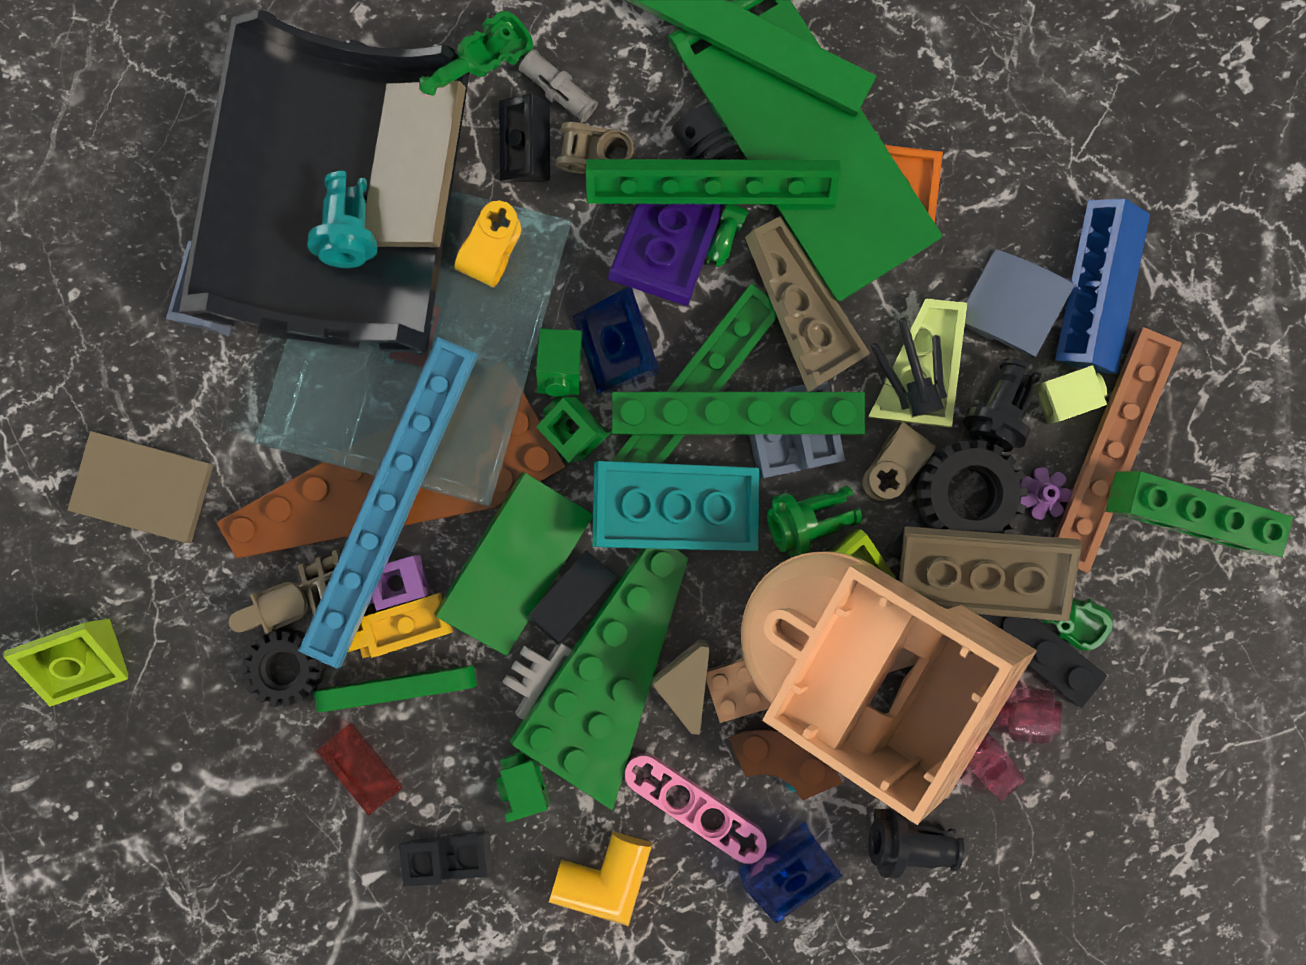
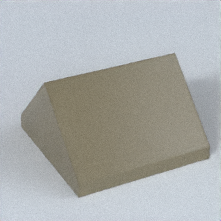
(683, 684)

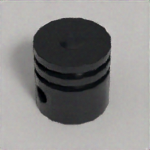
(704, 134)

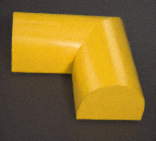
(606, 892)

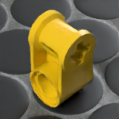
(485, 250)

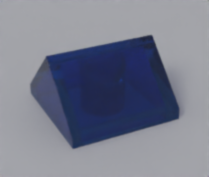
(616, 341)
(789, 873)

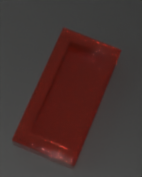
(359, 769)

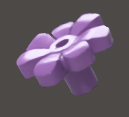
(1045, 493)

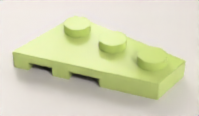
(934, 318)

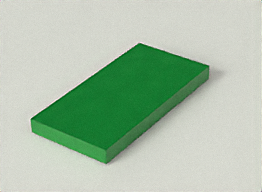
(513, 564)

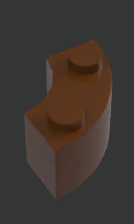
(774, 754)

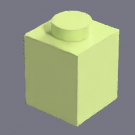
(1071, 394)

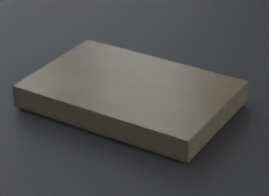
(140, 487)

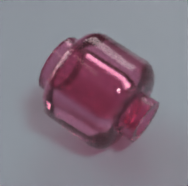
(1031, 716)

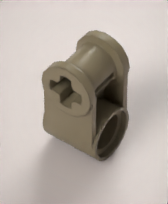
(589, 142)
(901, 459)

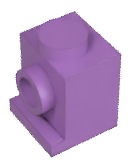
(414, 580)

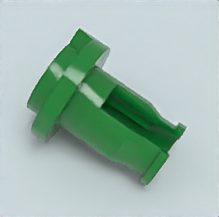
(795, 523)

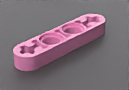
(691, 813)

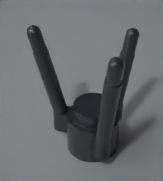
(922, 395)

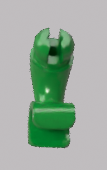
(731, 222)

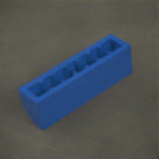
(1104, 285)

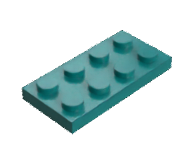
(675, 506)

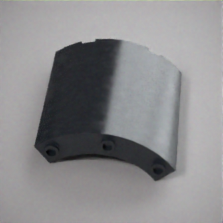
(281, 123)

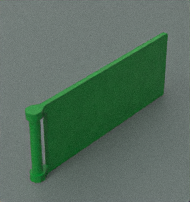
(876, 209)

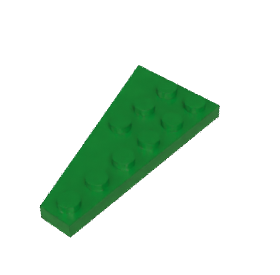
(597, 696)

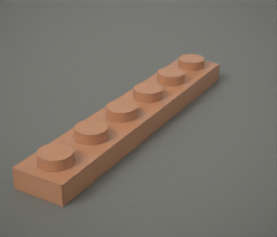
(1117, 440)

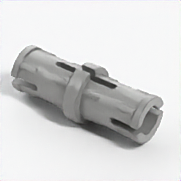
(558, 86)

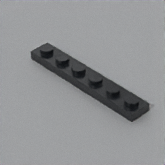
(1054, 658)

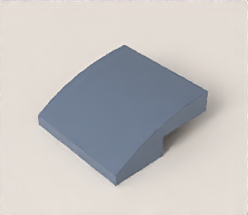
(1016, 302)
(793, 453)

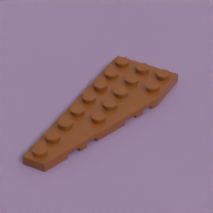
(328, 497)

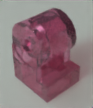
(995, 769)

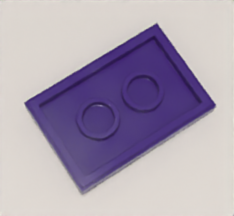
(665, 249)

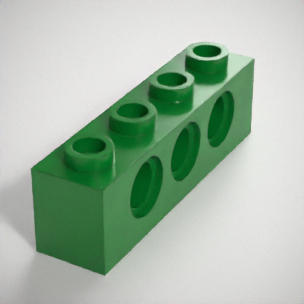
(1199, 513)

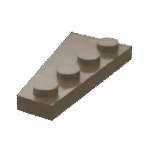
(807, 311)

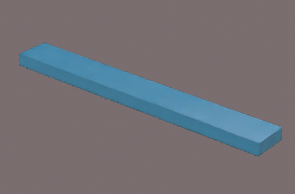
(388, 503)

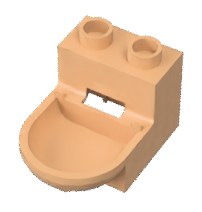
(821, 646)

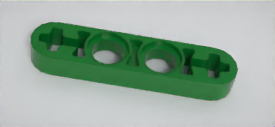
(395, 688)

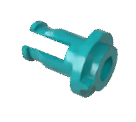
(343, 236)

